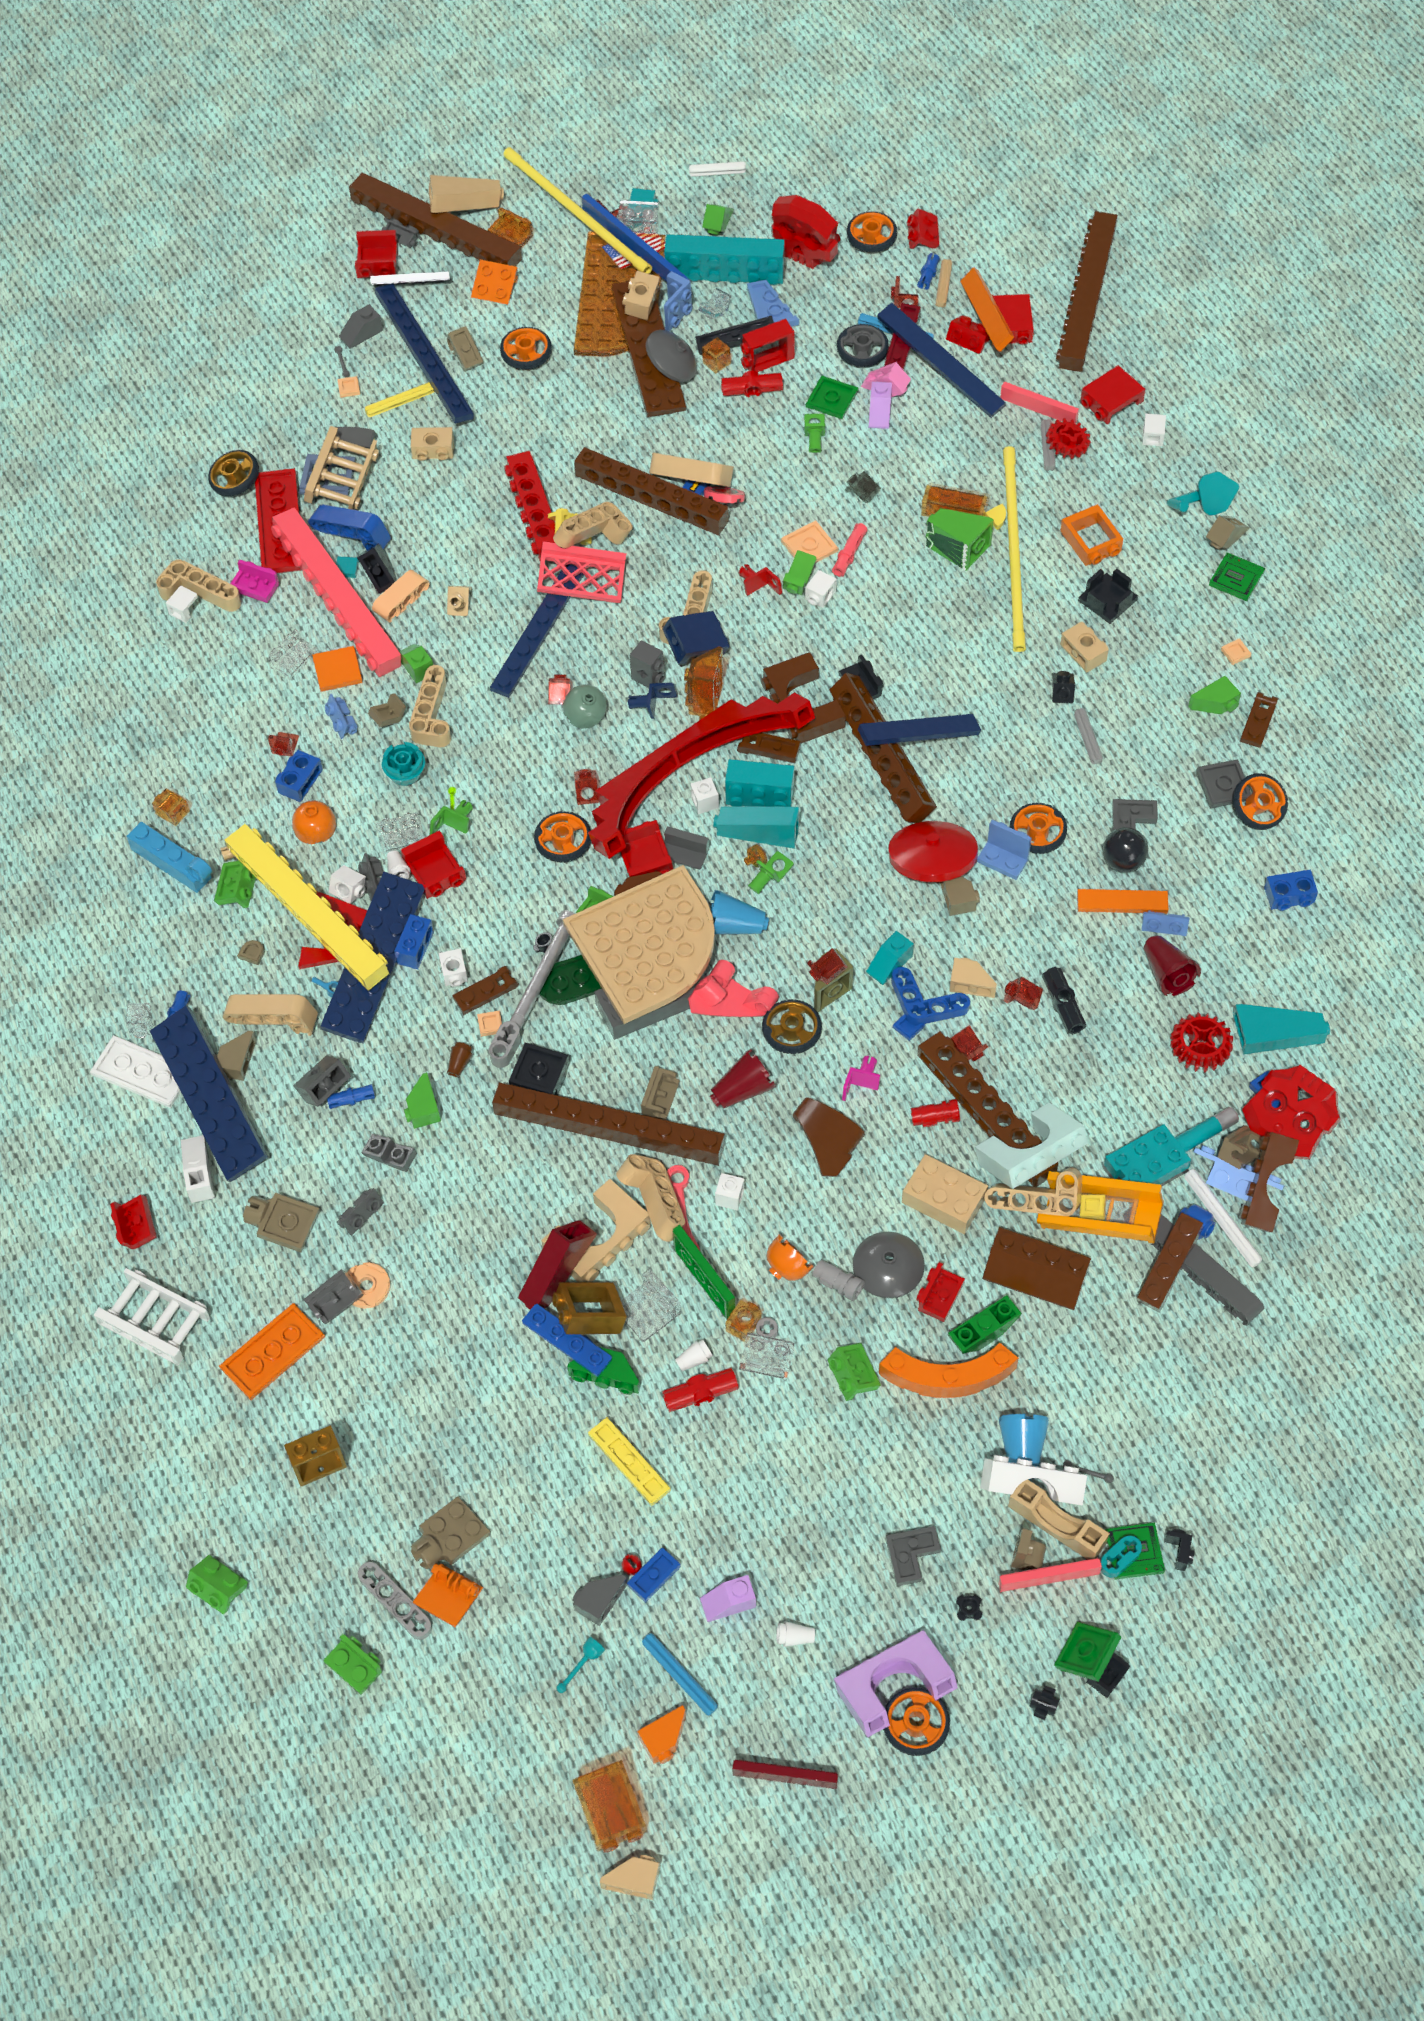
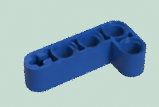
(350, 524)

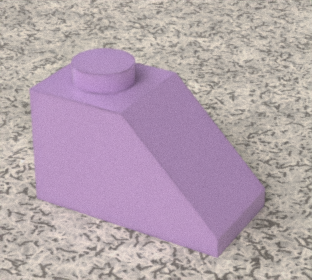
(880, 405)
(729, 1599)

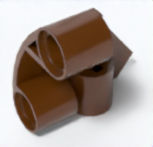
(830, 1135)

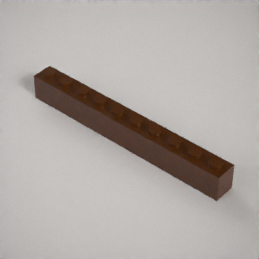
(439, 226)
(1087, 291)
(608, 1124)

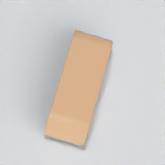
(399, 595)

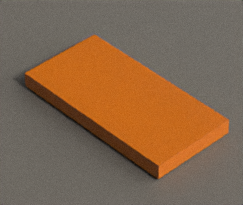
(271, 1351)

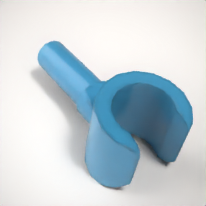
(327, 986)

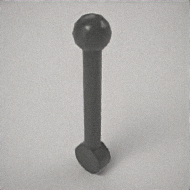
(338, 349)
(1108, 1478)

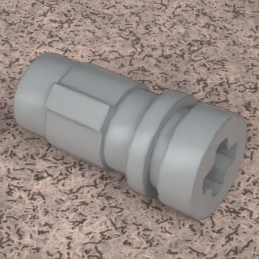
(837, 1279)

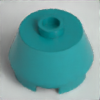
(403, 763)

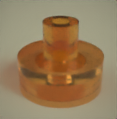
(755, 853)

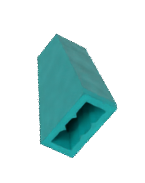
(759, 824)
(1278, 1028)

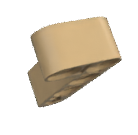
(691, 469)
(601, 518)
(199, 581)
(697, 599)
(425, 727)
(271, 1010)
(656, 1191)
(1032, 1196)

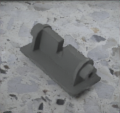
(408, 234)
(371, 869)
(364, 1208)

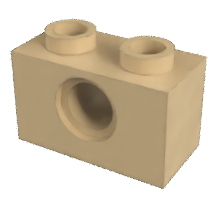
(641, 295)
(432, 443)
(1084, 646)

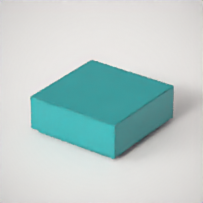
(348, 566)

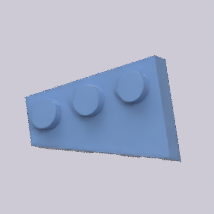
(767, 303)

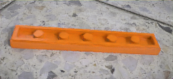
(987, 309)

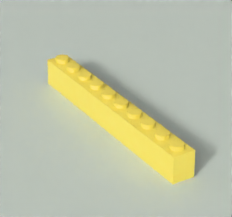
(307, 907)

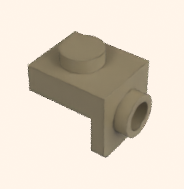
(388, 713)

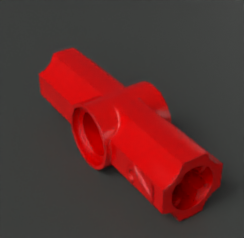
(751, 384)
(700, 1389)

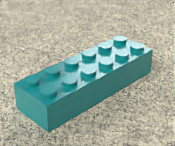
(727, 258)

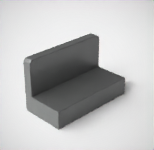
(686, 847)

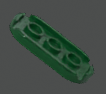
(569, 981)

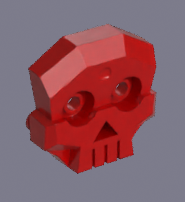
(806, 229)
(1284, 1086)

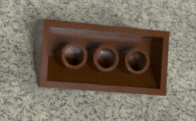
(1036, 1268)

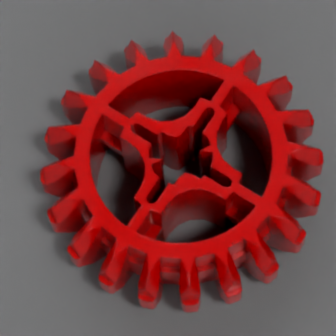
(1201, 1053)

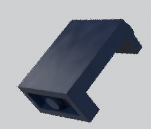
(694, 635)

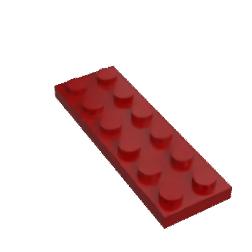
(274, 495)

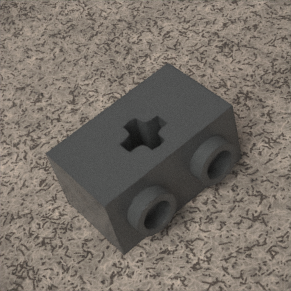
(647, 664)
(322, 1080)

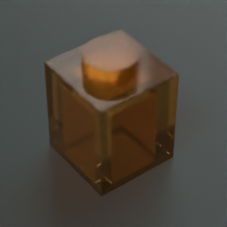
(716, 355)

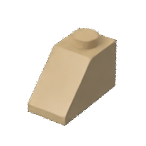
(971, 979)
(633, 1877)

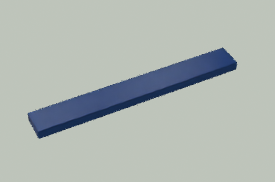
(628, 237)

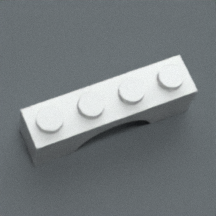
(1005, 1476)

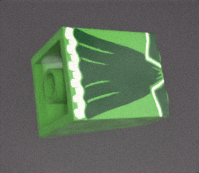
(959, 536)

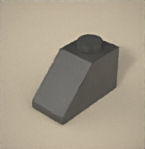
(361, 326)
(599, 1597)

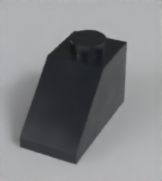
(377, 567)

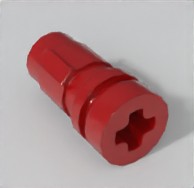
(932, 1114)

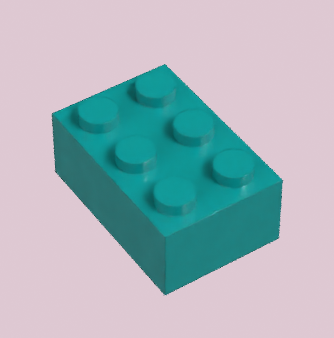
(759, 784)

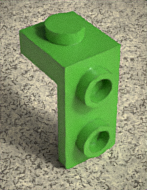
(799, 573)

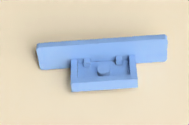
(1230, 1178)

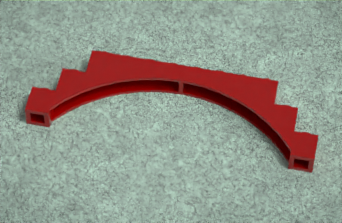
(725, 724)

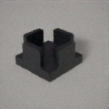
(1108, 594)
(539, 1069)

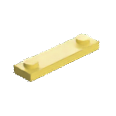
(629, 1461)

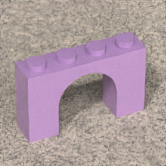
(912, 1656)

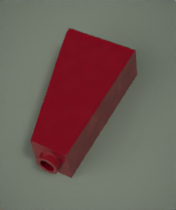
(556, 1262)

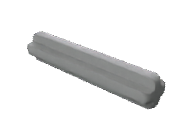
(1048, 455)
(1088, 736)

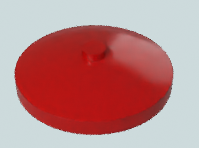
(933, 851)

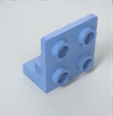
(679, 300)
(1005, 850)

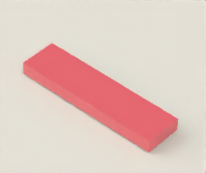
(1038, 403)
(1049, 1574)

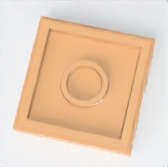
(811, 540)

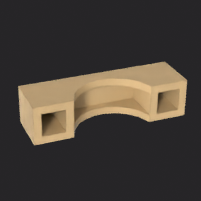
(1075, 1533)

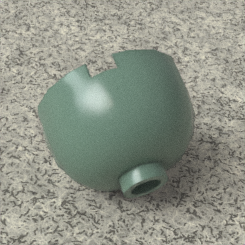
(584, 706)

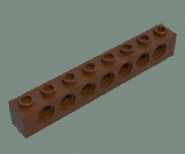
(651, 491)
(887, 759)
(974, 1103)

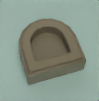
(251, 952)

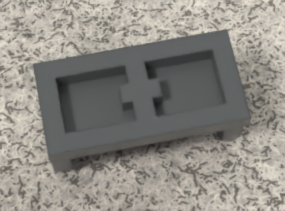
(333, 1296)

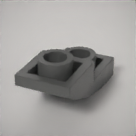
(356, 435)
(389, 1153)

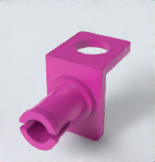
(862, 1077)

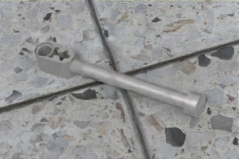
(512, 1028)

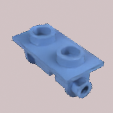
(337, 710)
(1164, 923)

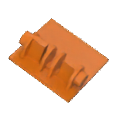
(494, 282)
(447, 1594)

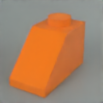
(663, 1735)

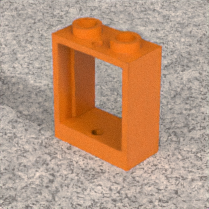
(1084, 519)

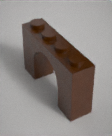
(792, 673)

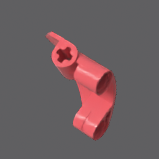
(725, 997)

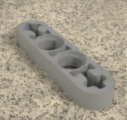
(397, 1598)

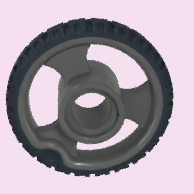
(863, 340)

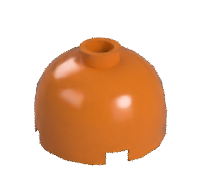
(313, 822)
(786, 1260)

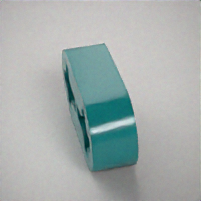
(1124, 1560)

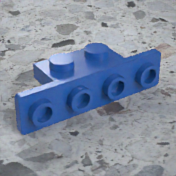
(575, 1346)

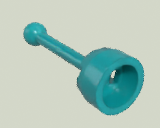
(591, 1650)

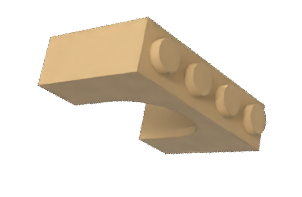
(629, 1221)

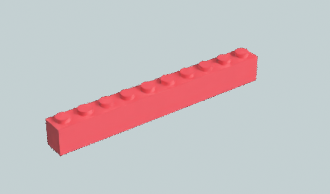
(336, 592)

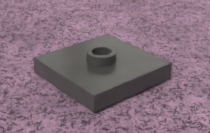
(1219, 782)

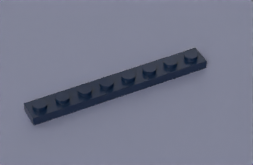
(532, 638)

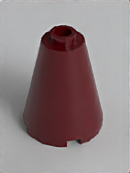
(1170, 966)
(741, 1082)

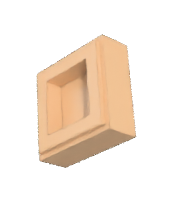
(348, 386)
(1236, 651)
(489, 1023)

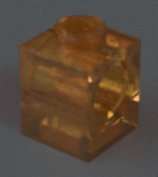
(170, 807)
(738, 1328)

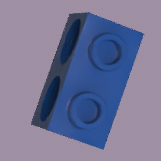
(301, 777)
(1289, 886)
(414, 941)

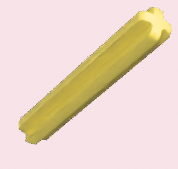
(398, 399)

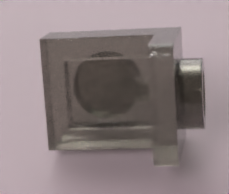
(863, 486)

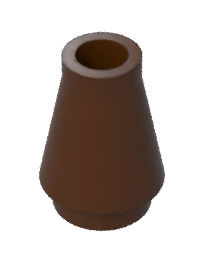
(459, 1057)

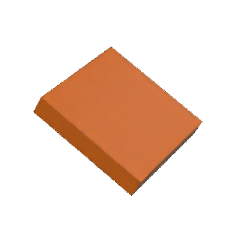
(337, 668)

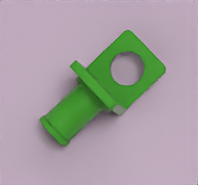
(814, 431)
(453, 818)
(767, 872)

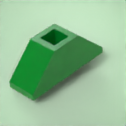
(985, 1326)
(616, 1374)

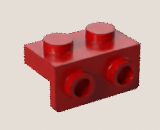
(923, 229)
(967, 334)
(133, 1222)
(939, 1293)

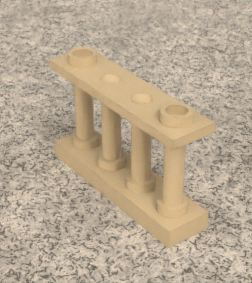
(327, 457)

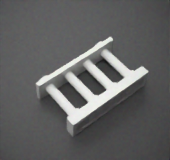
(151, 1340)

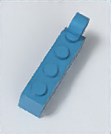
(169, 857)

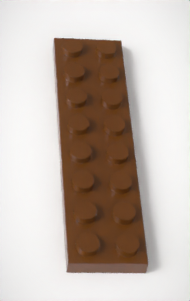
(658, 392)

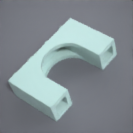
(1015, 1165)

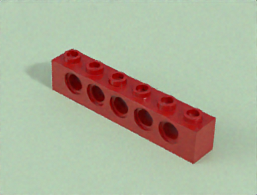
(530, 499)

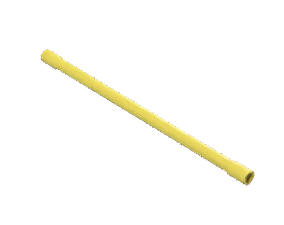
(517, 160)
(1018, 635)

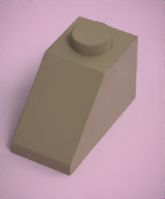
(1226, 532)
(960, 896)
(236, 1055)

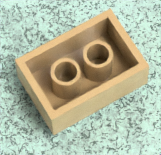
(944, 1194)

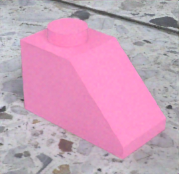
(891, 373)

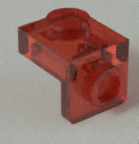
(558, 689)
(827, 967)
(1023, 992)
(968, 1043)

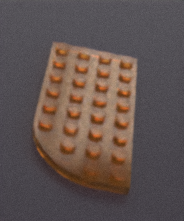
(598, 320)

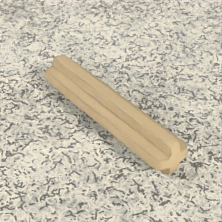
(943, 284)

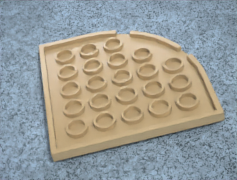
(646, 942)

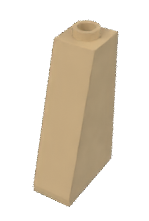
(463, 193)

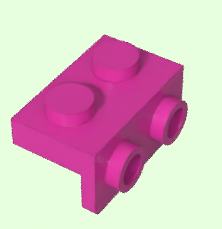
(255, 581)

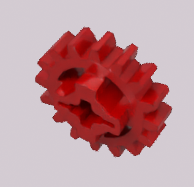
(1068, 438)

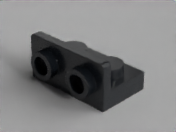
(865, 671)

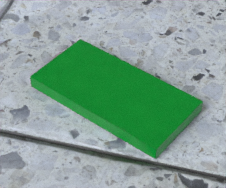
(703, 1272)

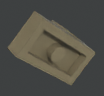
(465, 348)
(1028, 1552)

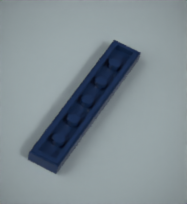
(919, 729)

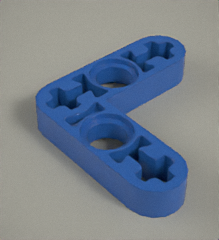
(919, 1005)

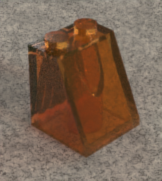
(609, 1806)

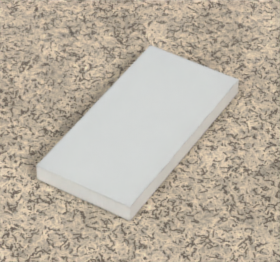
(137, 1071)

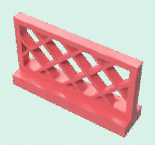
(582, 558)

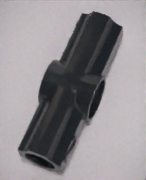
(1068, 1011)

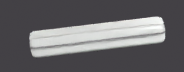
(717, 168)

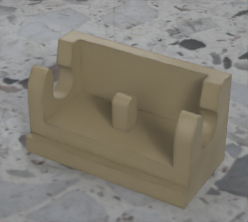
(659, 1093)
(1238, 1148)

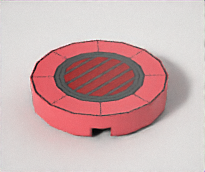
(724, 494)

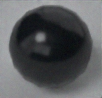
(1125, 849)

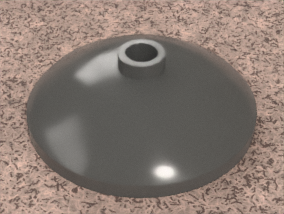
(671, 355)
(887, 1277)

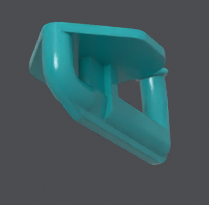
(1214, 491)

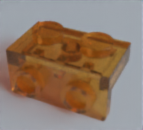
(512, 227)

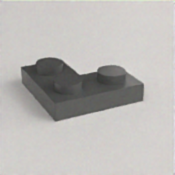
(1129, 812)
(905, 1549)

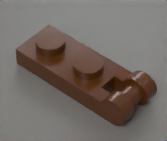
(1259, 720)
(770, 746)
(485, 990)

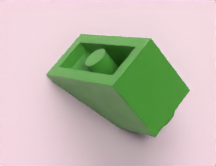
(716, 218)
(415, 661)
(1216, 697)
(421, 1104)

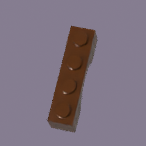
(1259, 1210)
(1169, 1262)

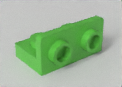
(234, 884)
(853, 1370)
(353, 1664)

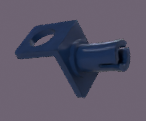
(649, 701)

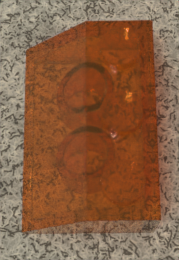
(953, 498)
(704, 682)

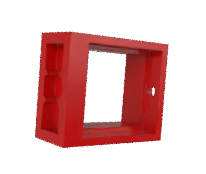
(765, 335)

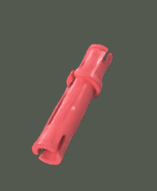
(846, 555)

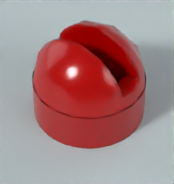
(627, 1568)

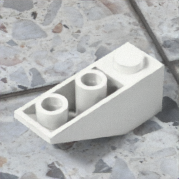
(196, 1169)

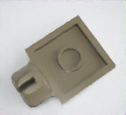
(281, 1220)
(448, 1535)

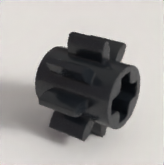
(1044, 1702)

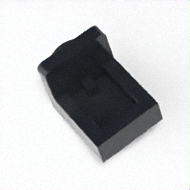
(1063, 687)
(1185, 1554)
(1111, 1676)

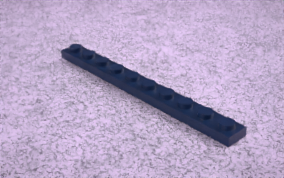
(424, 353)

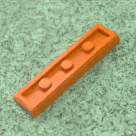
(1122, 901)

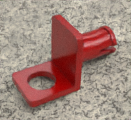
(756, 580)

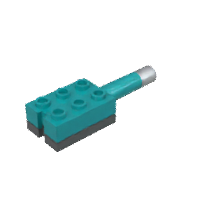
(1161, 1156)

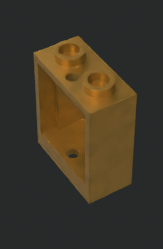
(606, 1322)
(307, 1464)

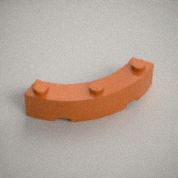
(948, 1380)

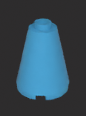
(736, 916)
(1023, 1436)

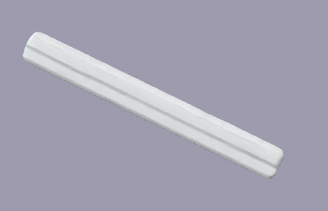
(1223, 1218)

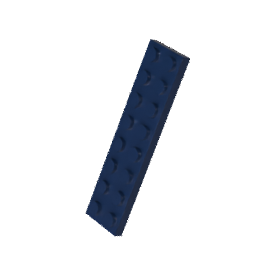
(352, 1005)
(208, 1094)

